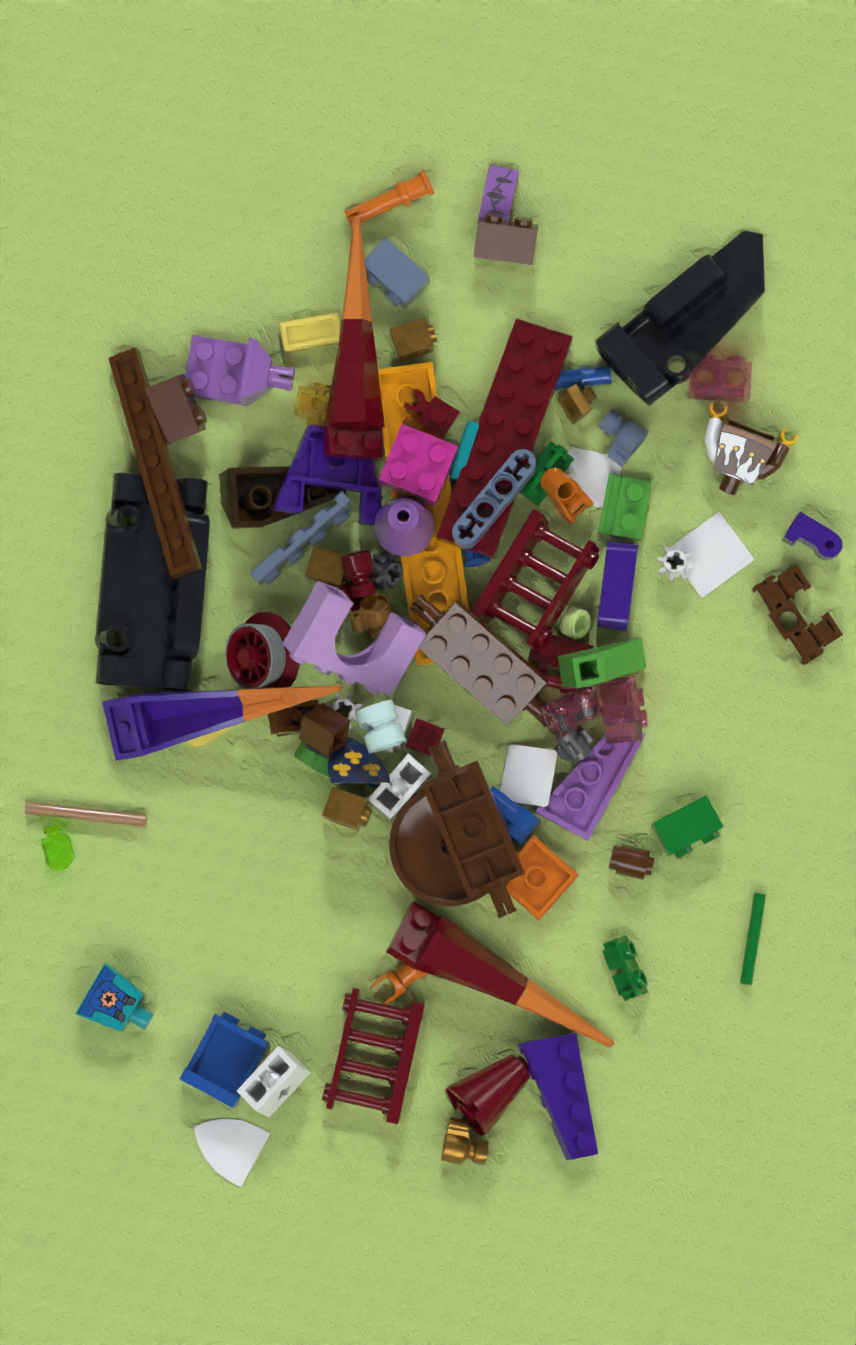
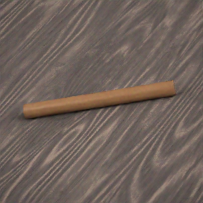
(85, 814)

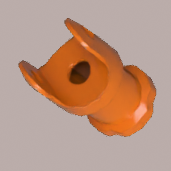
(401, 978)

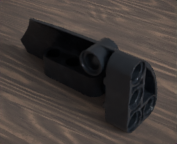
(686, 318)

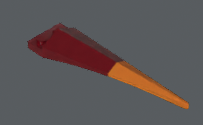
(355, 403)
(448, 952)

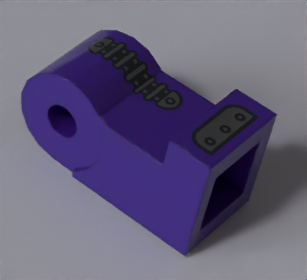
(814, 535)

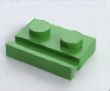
(625, 507)

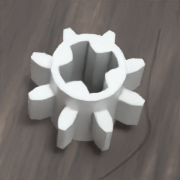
(670, 557)
(347, 704)

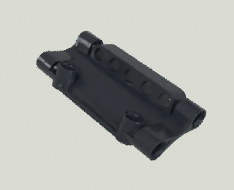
(138, 599)

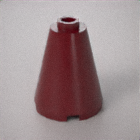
(488, 1092)

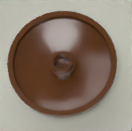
(423, 858)

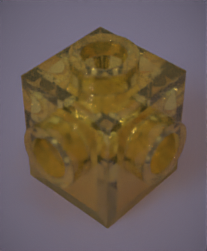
(308, 399)

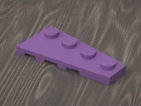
(589, 788)

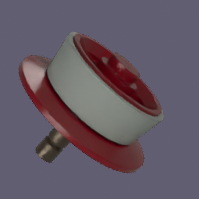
(258, 655)

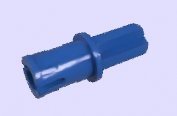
(584, 377)

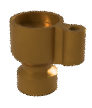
(372, 614)
(458, 1146)

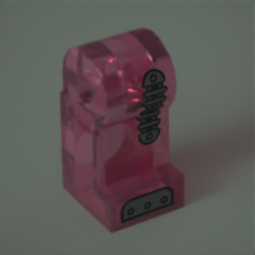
(571, 711)

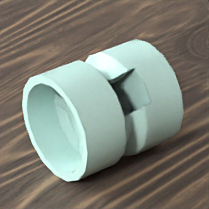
(380, 726)

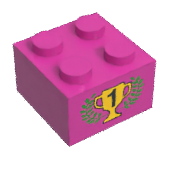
(418, 465)

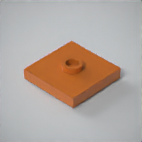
(544, 879)

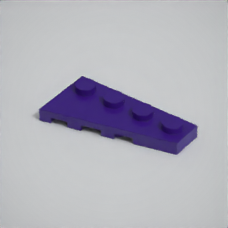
(560, 1079)

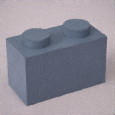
(395, 274)

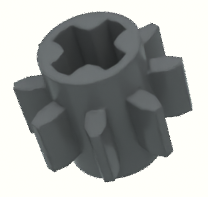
(386, 571)
(574, 745)

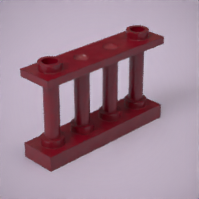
(521, 555)
(402, 1046)

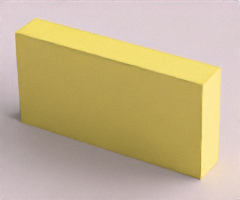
(310, 332)

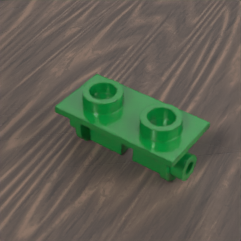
(552, 457)
(623, 954)

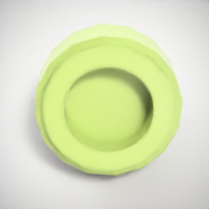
(575, 623)

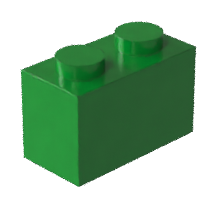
(687, 826)

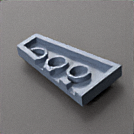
(324, 519)

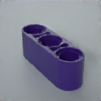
(617, 585)

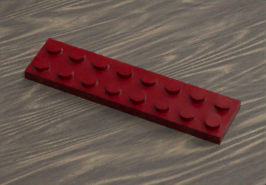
(507, 424)

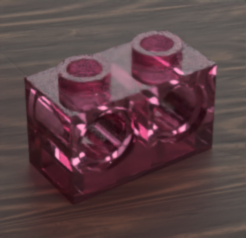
(719, 388)

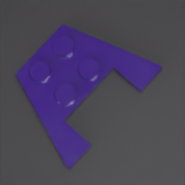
(339, 473)

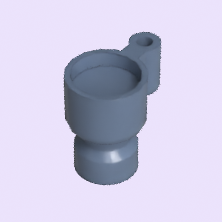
(627, 436)

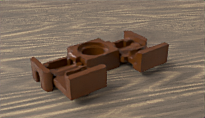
(804, 640)

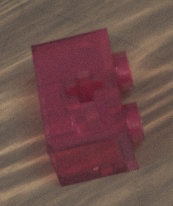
(621, 710)

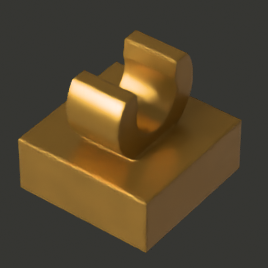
(576, 403)

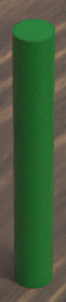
(753, 938)

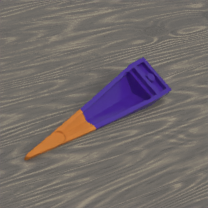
(161, 720)

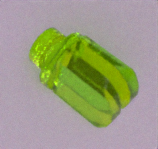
(57, 848)

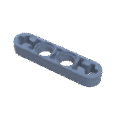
(492, 497)

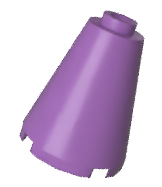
(404, 537)

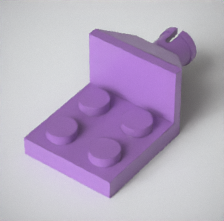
(234, 371)

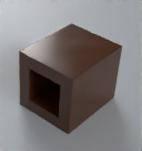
(324, 729)

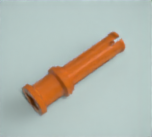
(403, 194)

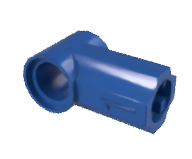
(519, 819)

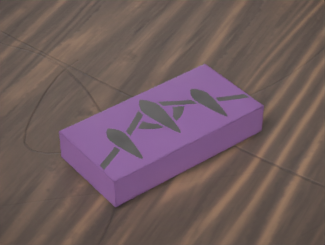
(499, 191)

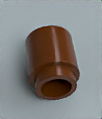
(631, 861)

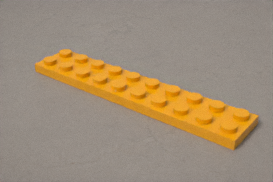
(439, 567)

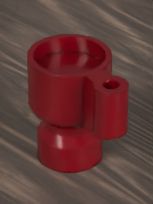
(358, 568)

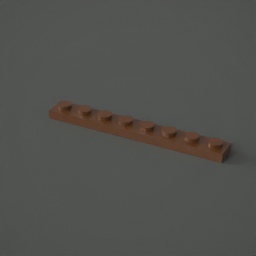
(155, 464)

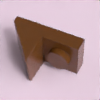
(288, 720)

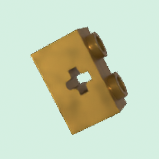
(347, 809)

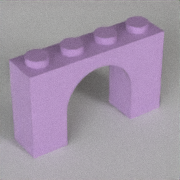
(376, 667)

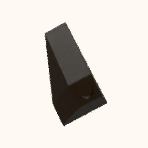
(252, 491)

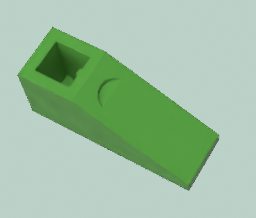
(601, 663)

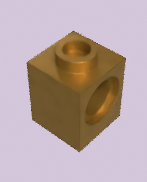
(413, 339)
(326, 567)

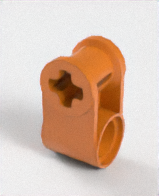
(565, 494)

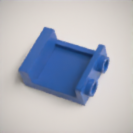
(225, 1059)

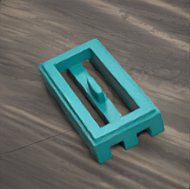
(464, 449)

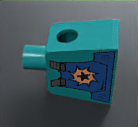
(114, 1001)

